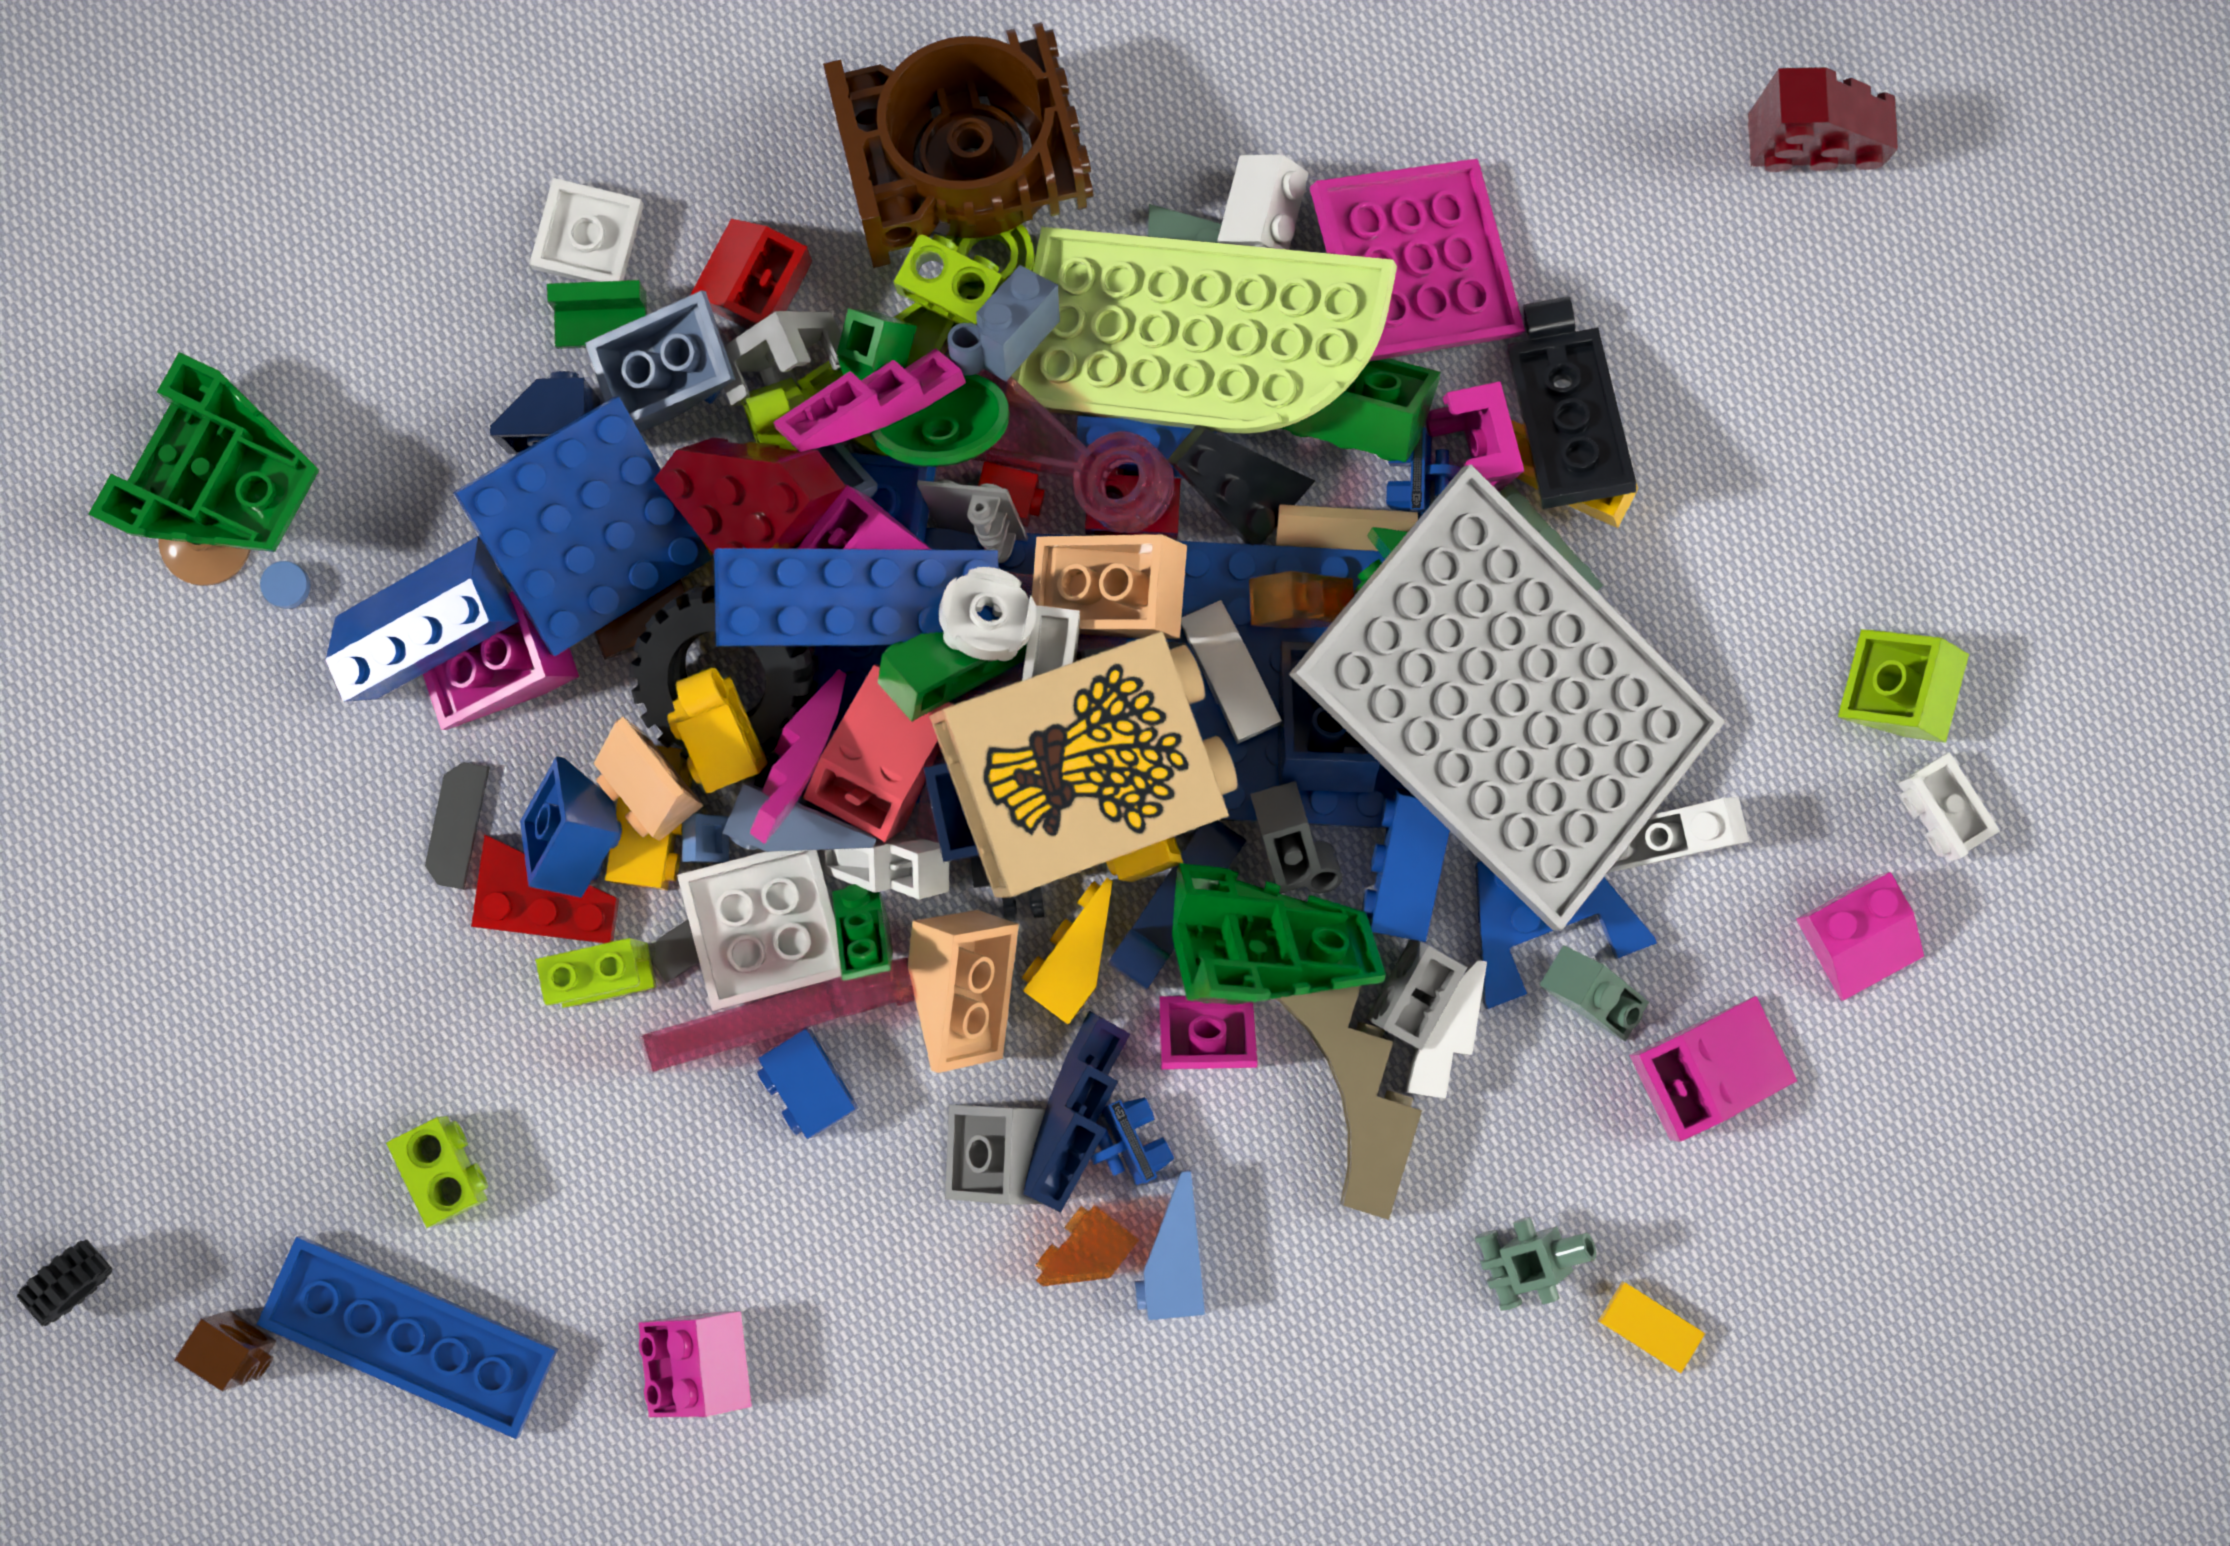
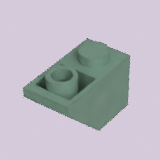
(1594, 992)

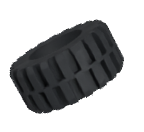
(663, 663)

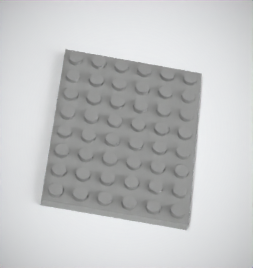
(1509, 697)

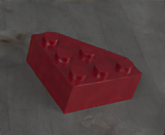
(1821, 122)
(749, 492)

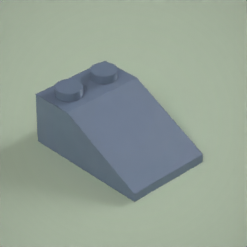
(663, 361)
(803, 829)

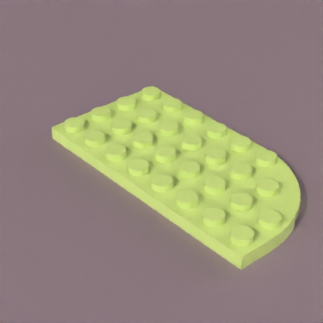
(1202, 330)

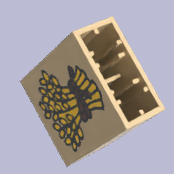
(1084, 763)

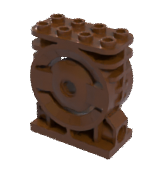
(961, 191)

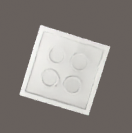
(761, 925)

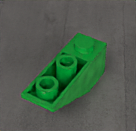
(862, 932)

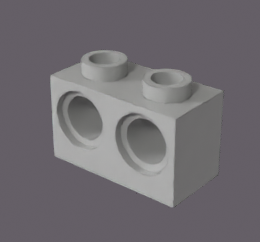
(1416, 993)

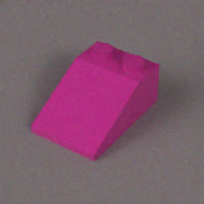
(497, 674)

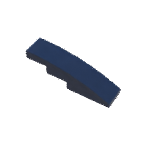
(1069, 1122)

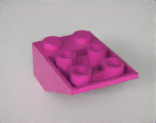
(1713, 1069)

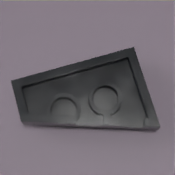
(1238, 482)

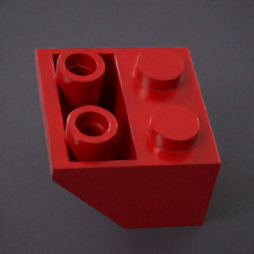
(753, 273)

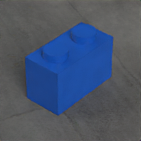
(806, 1084)

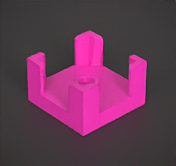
(1488, 431)

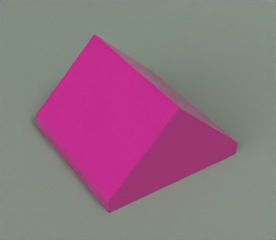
(1206, 1034)

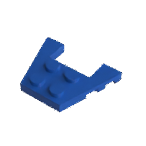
(1509, 922)

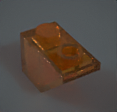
(1298, 599)
(1091, 1250)

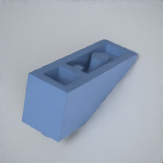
(1173, 1266)

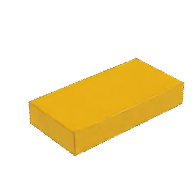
(1651, 1327)

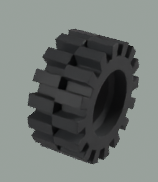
(64, 1282)

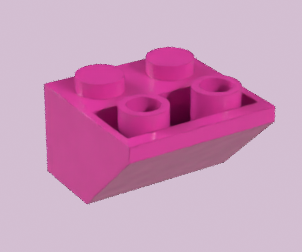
(859, 523)
(694, 1365)

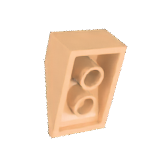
(1116, 581)
(644, 780)
(962, 986)

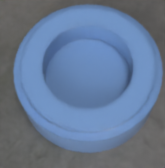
(285, 585)

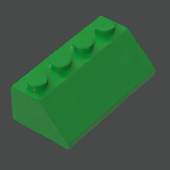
(1378, 411)

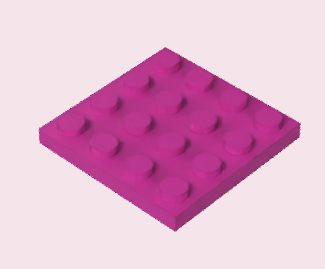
(1446, 247)

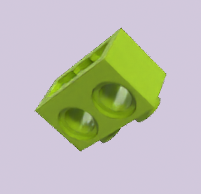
(943, 292)
(426, 1178)

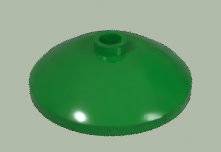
(949, 429)

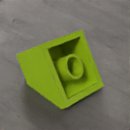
(1904, 684)

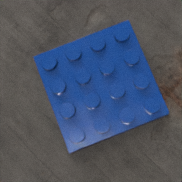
(582, 526)

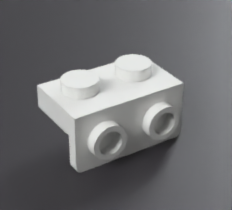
(1947, 808)

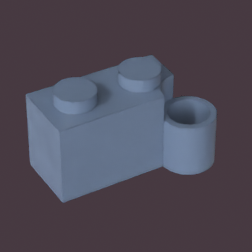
(1007, 326)

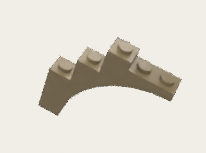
(1377, 1127)

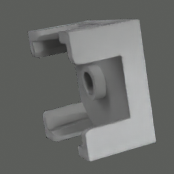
(778, 347)

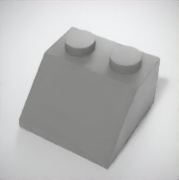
(990, 1153)

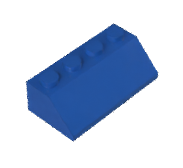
(419, 623)

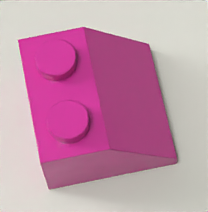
(1863, 934)

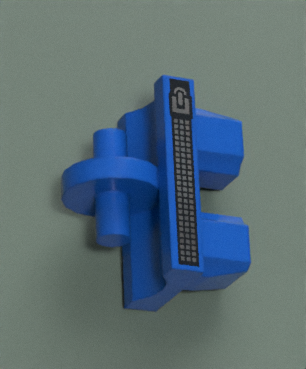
(1416, 494)
(1139, 1159)

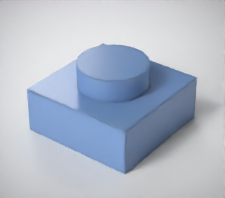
(704, 839)

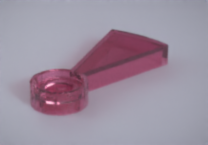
(1043, 444)
(773, 1018)

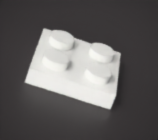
(586, 233)

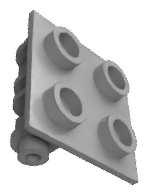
(976, 511)

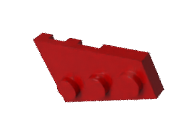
(510, 905)

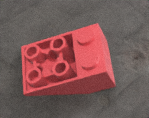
(874, 763)

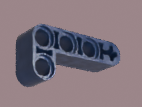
(1150, 939)

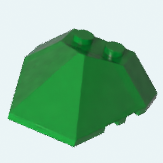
(210, 469)
(1262, 945)

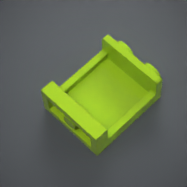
(596, 973)

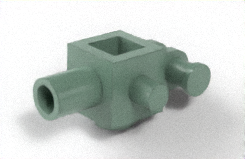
(1532, 1261)

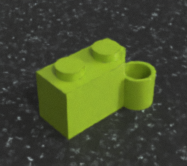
(770, 404)

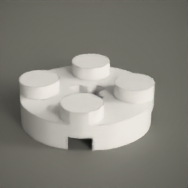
(983, 638)

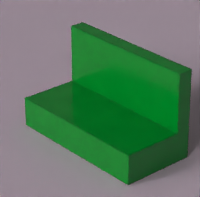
(593, 309)

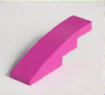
(859, 407)
(799, 752)

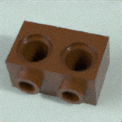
(226, 1351)

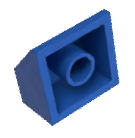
(567, 831)

